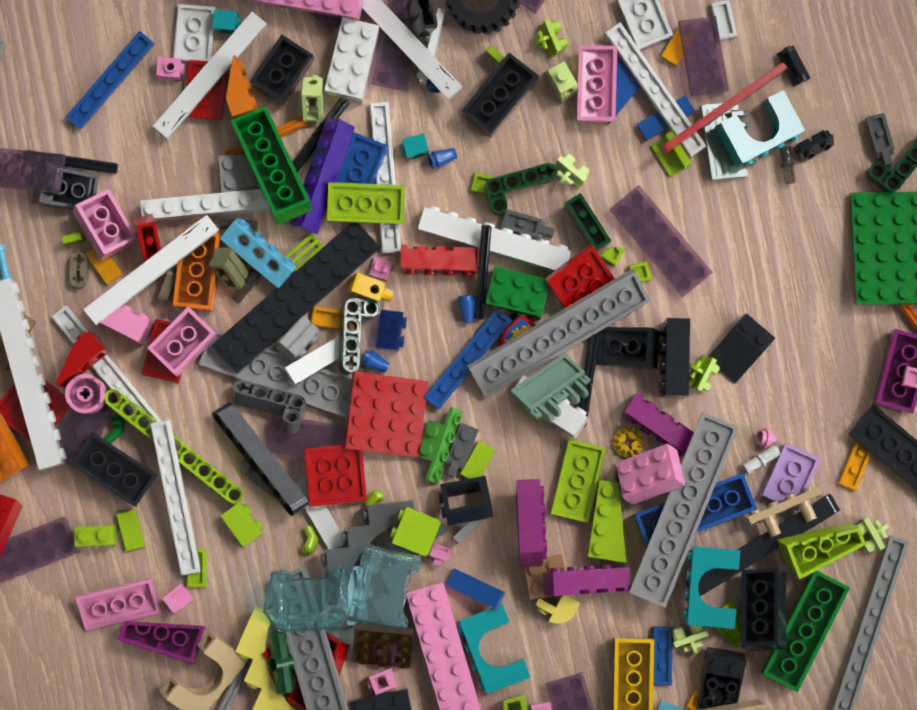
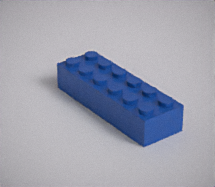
(728, 500)

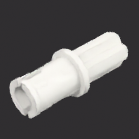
(761, 459)

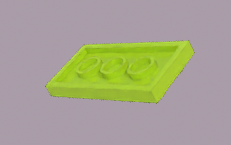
(366, 202)
(578, 481)

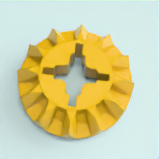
(624, 450)

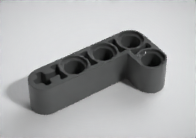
(271, 401)

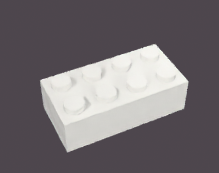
(352, 60)

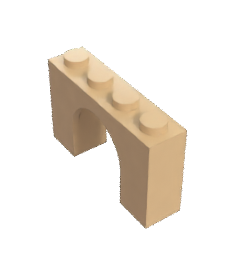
(201, 698)

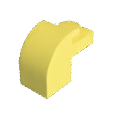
(561, 612)

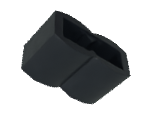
(422, 16)

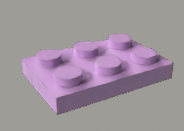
(790, 474)

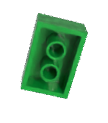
(517, 292)

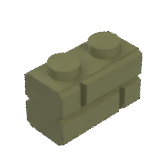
(229, 268)

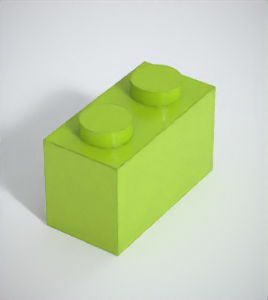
(242, 524)
(95, 535)

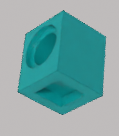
(225, 21)
(414, 146)

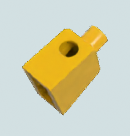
(361, 285)

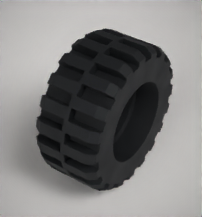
(485, 22)

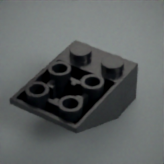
(721, 678)

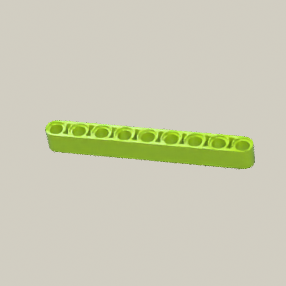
(183, 449)

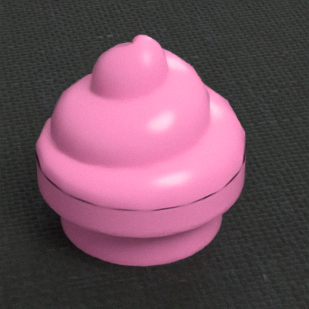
(765, 438)

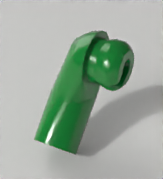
(117, 429)

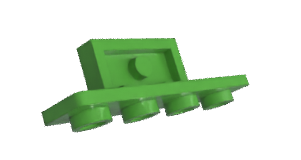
(437, 443)

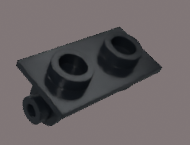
(795, 68)
(822, 142)

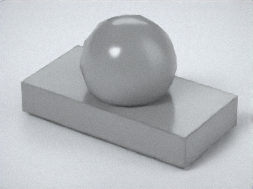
(465, 528)

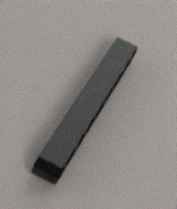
(765, 544)

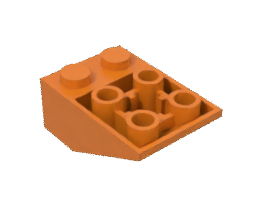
(238, 91)

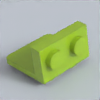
(415, 531)

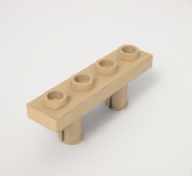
(801, 501)

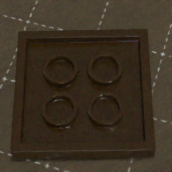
(382, 645)

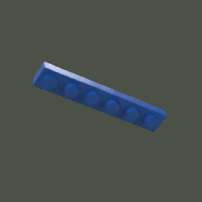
(110, 80)
(473, 351)

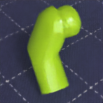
(374, 497)
(311, 542)

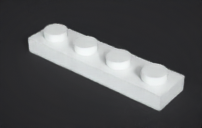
(433, 40)

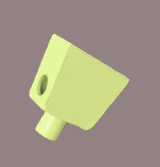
(562, 81)
(311, 90)

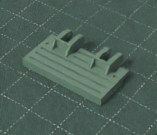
(718, 159)
(555, 381)

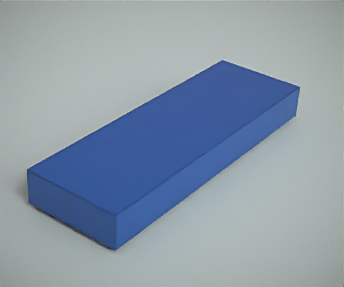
(655, 124)
(475, 588)
(662, 655)

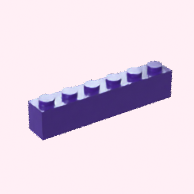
(324, 169)

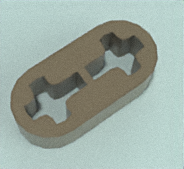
(84, 266)
(167, 285)

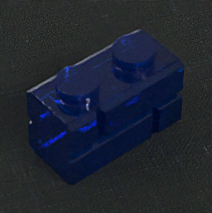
(390, 330)

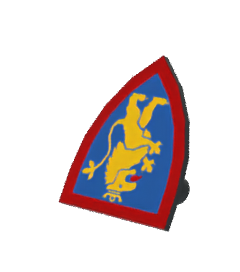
(515, 328)

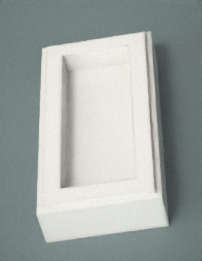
(725, 20)

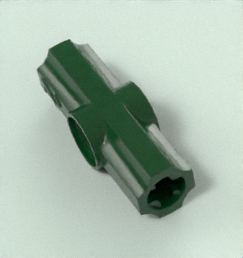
(281, 663)

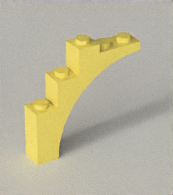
(252, 646)

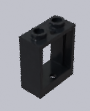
(470, 512)

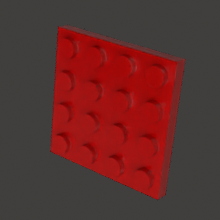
(385, 414)

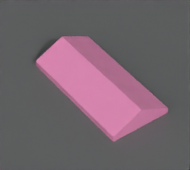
(597, 84)
(118, 604)

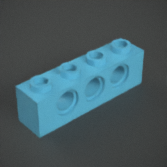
(248, 252)

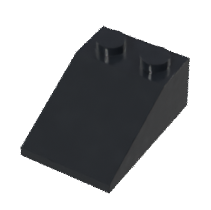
(75, 188)
(628, 347)
(741, 347)

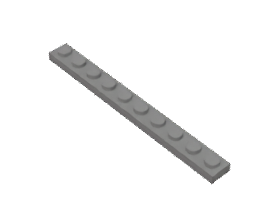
(870, 624)

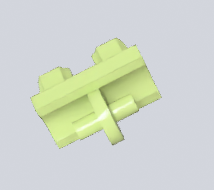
(569, 173)
(875, 541)
(680, 638)

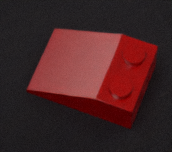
(83, 355)

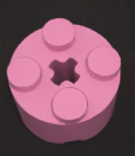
(78, 386)

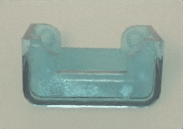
(382, 586)
(307, 602)

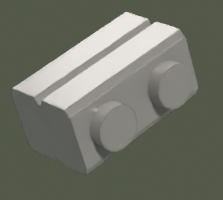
(298, 339)

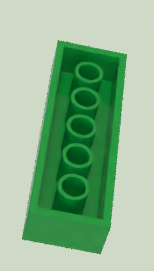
(271, 165)
(805, 630)

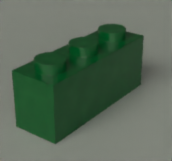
(587, 222)

